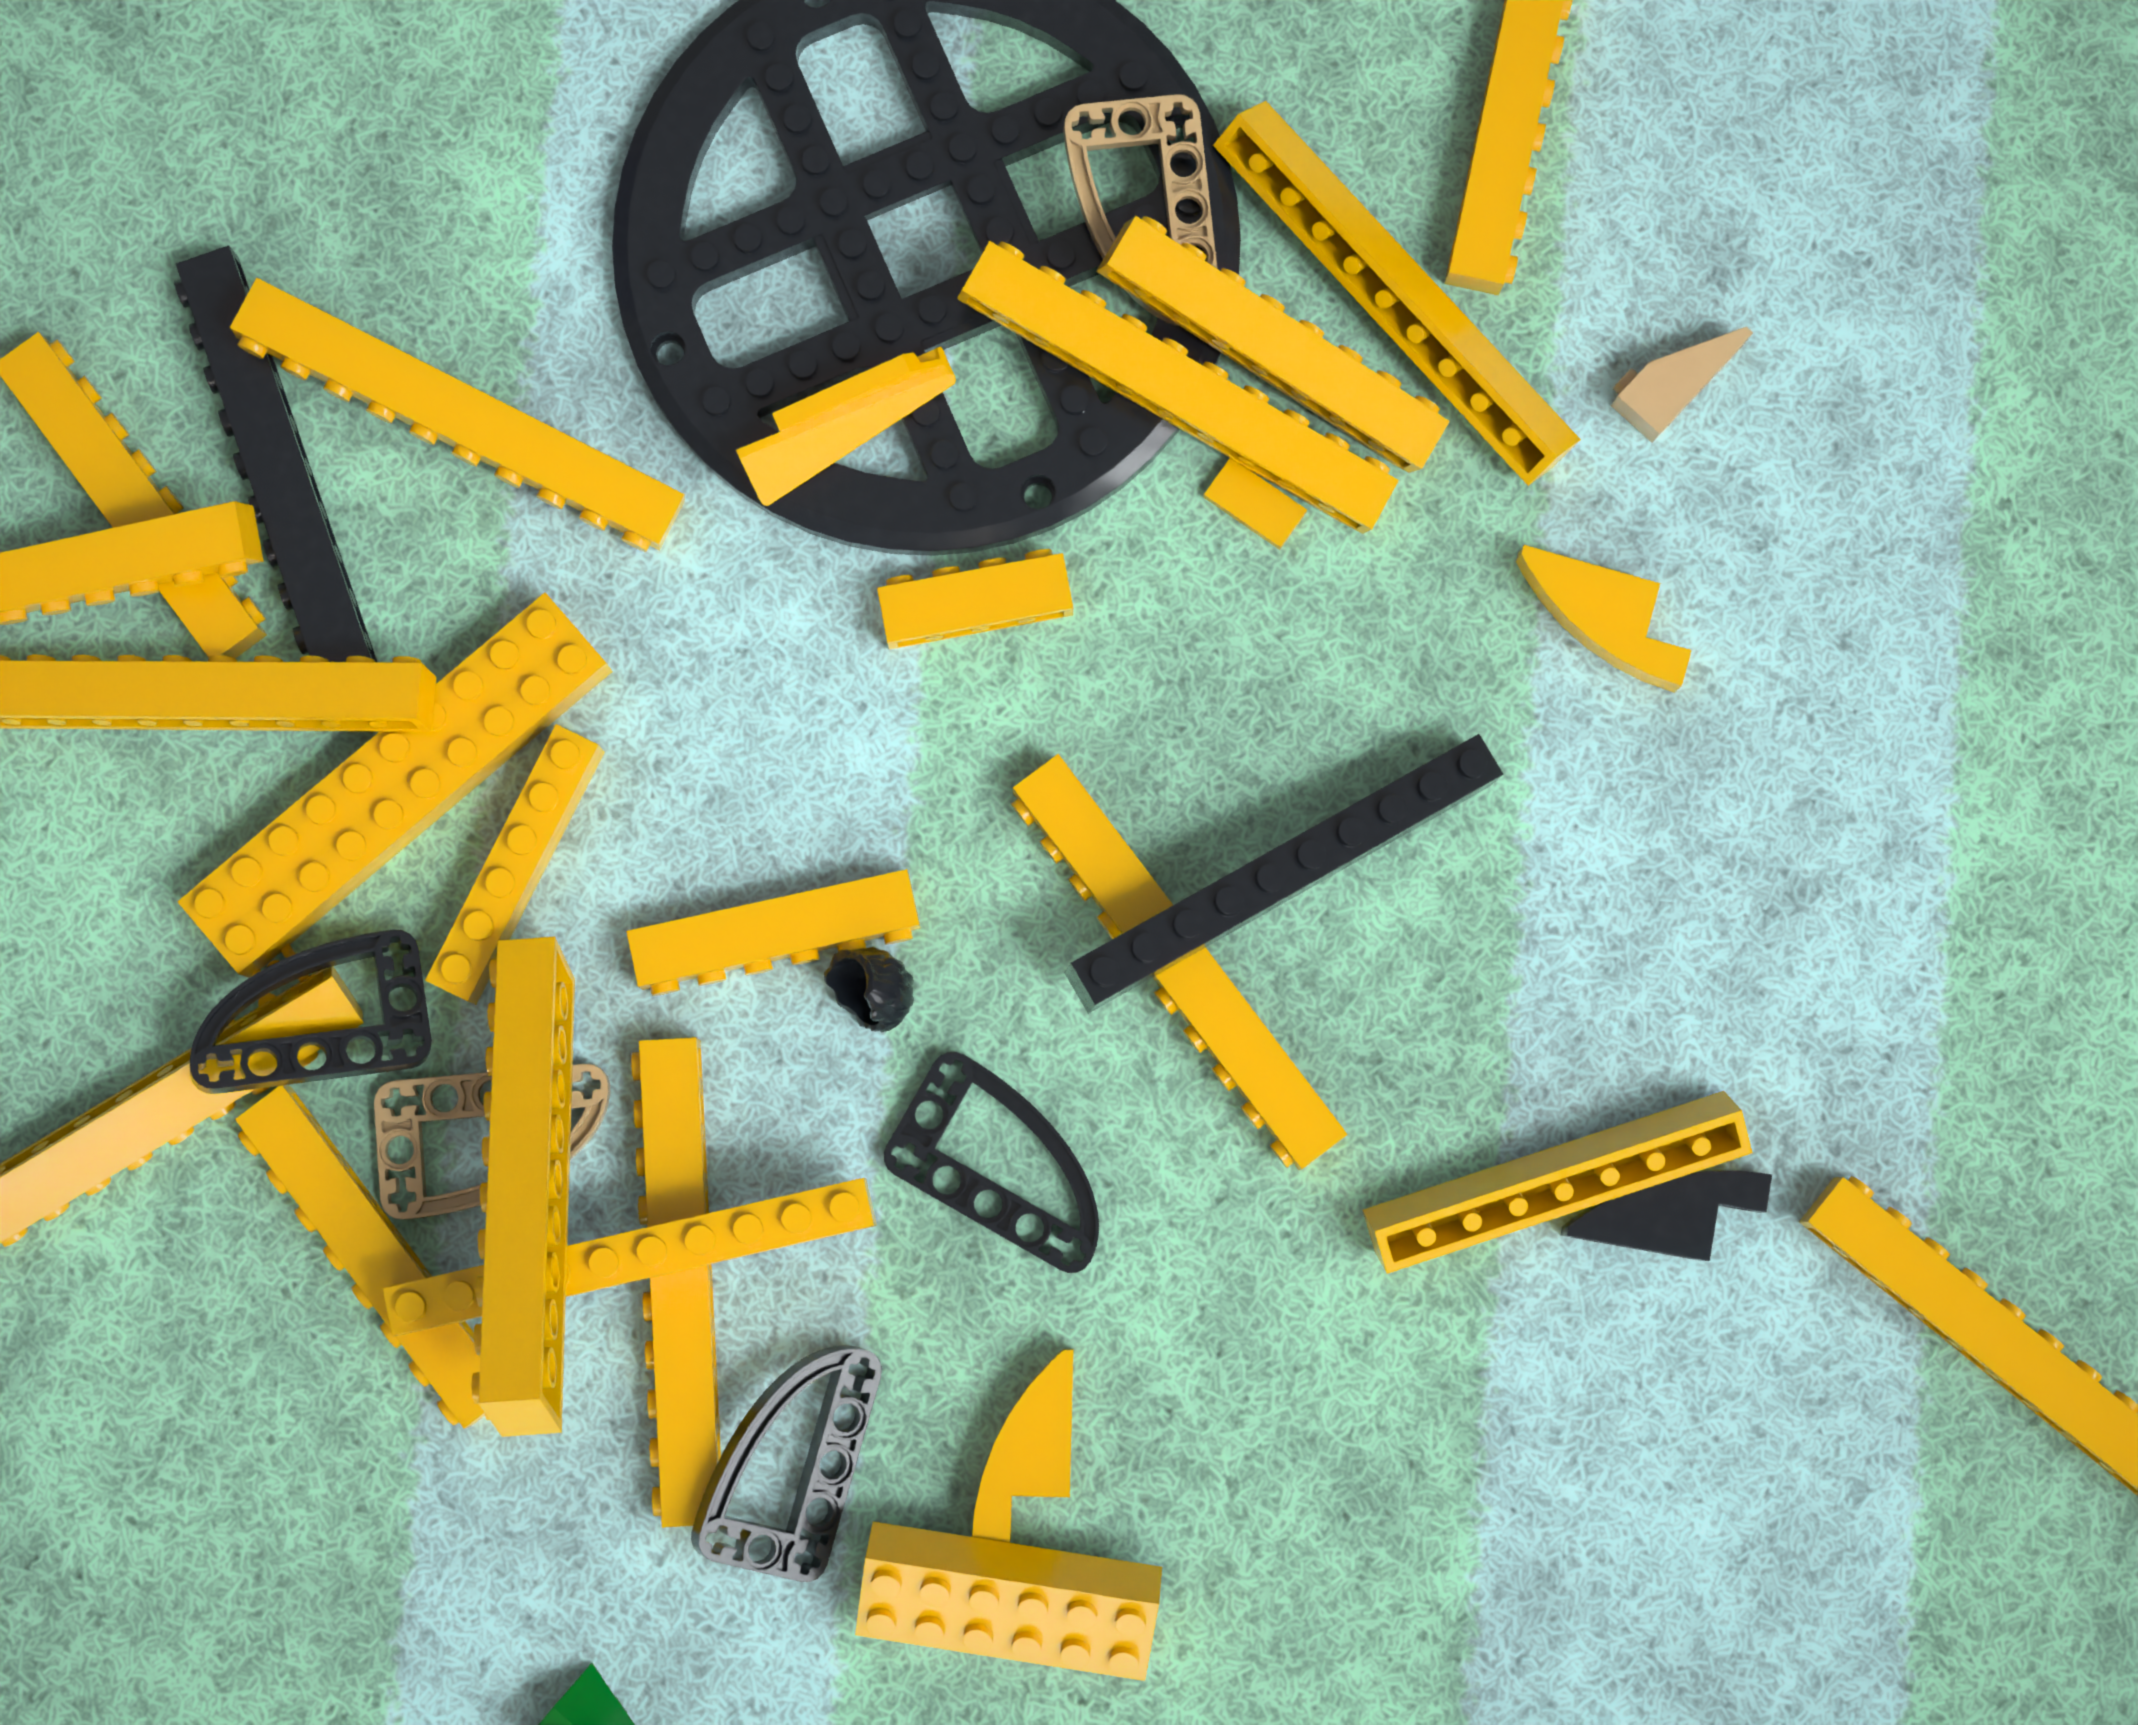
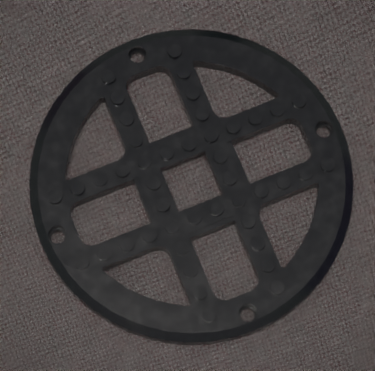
(722, 407)

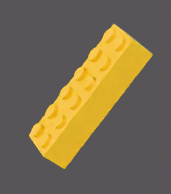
(1008, 1601)

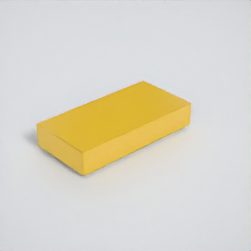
(1255, 503)

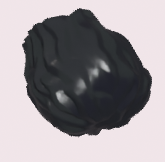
(871, 987)

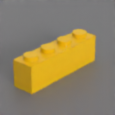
(976, 599)

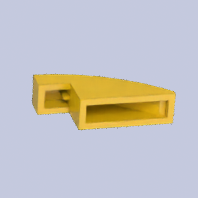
(1606, 614)
(1030, 1451)

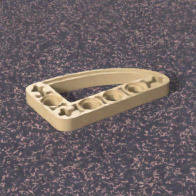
(1176, 188)
(468, 1106)

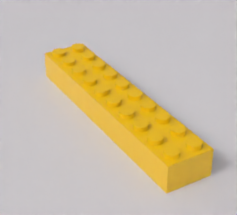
(394, 788)
(526, 1189)

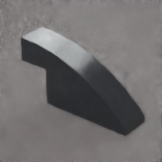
(1674, 1215)

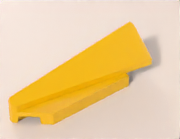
(840, 420)

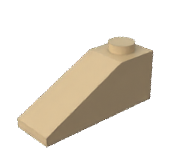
(1670, 383)

